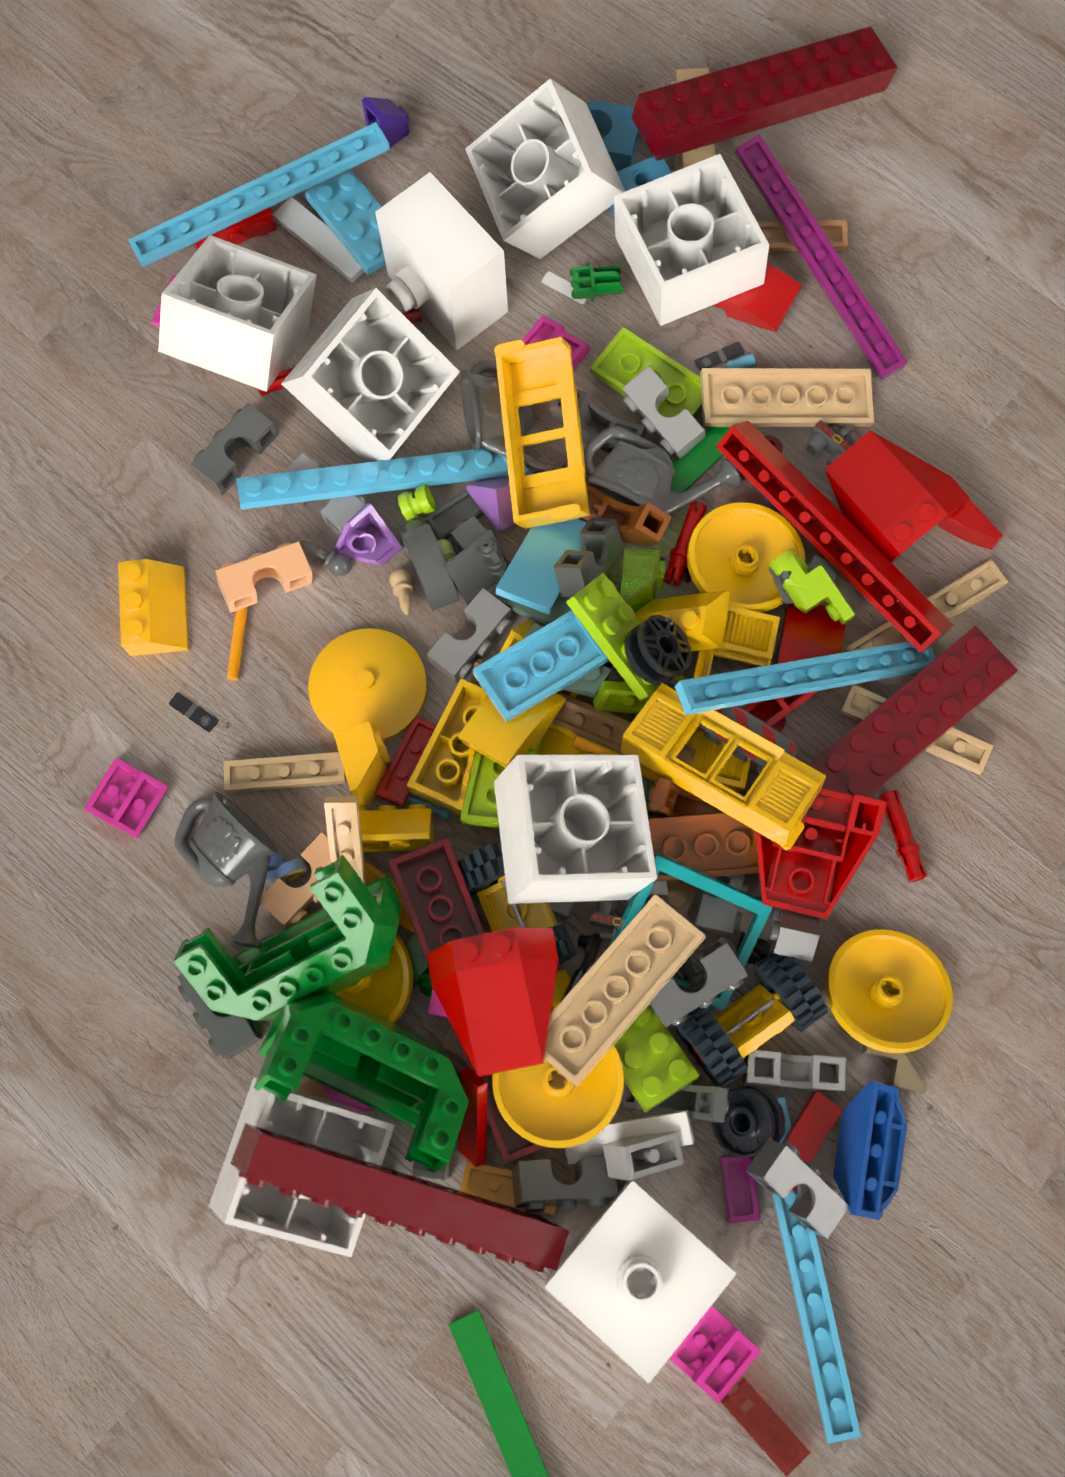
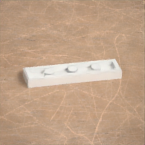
(317, 237)
(617, 1130)

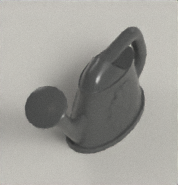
(484, 414)
(644, 472)
(226, 850)

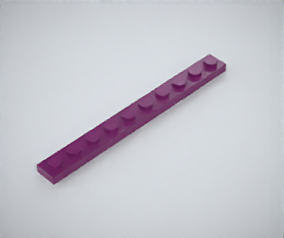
(821, 257)

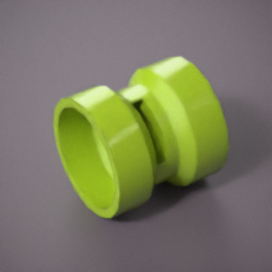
(416, 502)

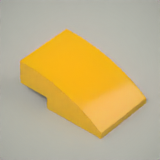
(503, 741)

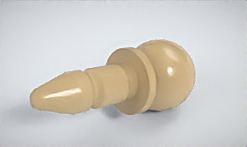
(402, 588)

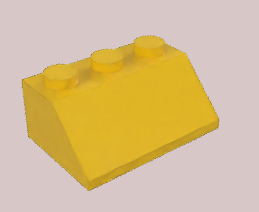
(152, 607)
(698, 615)
(363, 760)
(396, 829)

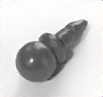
(338, 563)

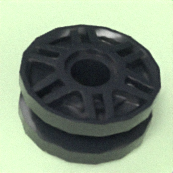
(658, 650)
(765, 1118)

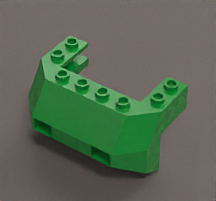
(312, 956)
(370, 1063)

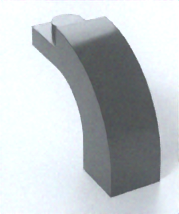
(702, 1103)

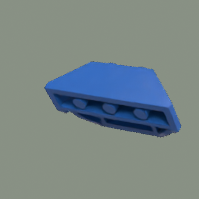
(870, 1150)

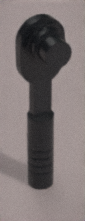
(591, 944)

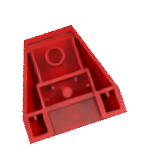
(891, 493)
(823, 858)
(498, 995)

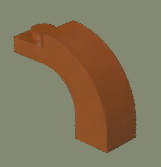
(637, 524)
(671, 800)

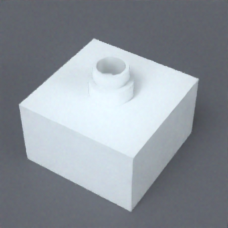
(544, 170)
(690, 239)
(442, 262)
(236, 312)
(371, 376)
(574, 828)
(311, 1121)
(639, 1280)

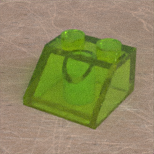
(641, 576)

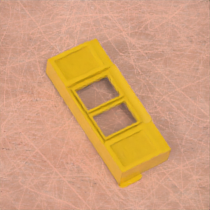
(530, 377)
(747, 639)
(774, 800)

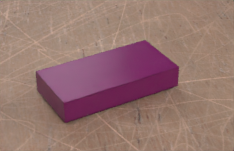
(739, 1189)

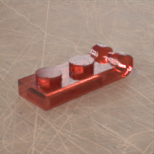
(766, 1428)

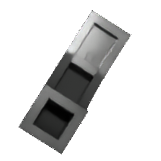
(595, 420)
(428, 563)

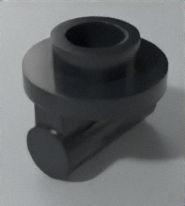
(759, 951)

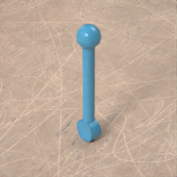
(442, 813)

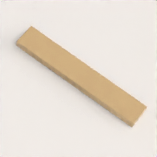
(949, 601)

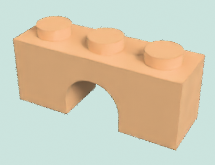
(284, 563)
(291, 903)

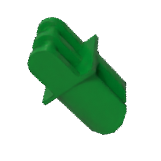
(599, 279)

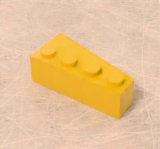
(446, 761)

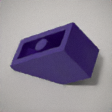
(389, 117)

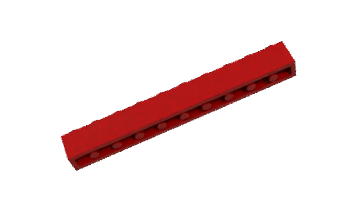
(834, 536)

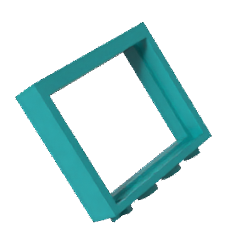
(716, 888)

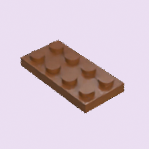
(705, 842)

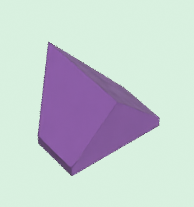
(494, 500)
(367, 538)

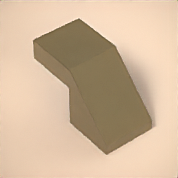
(901, 1072)

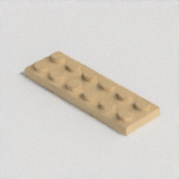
(786, 397)
(618, 988)

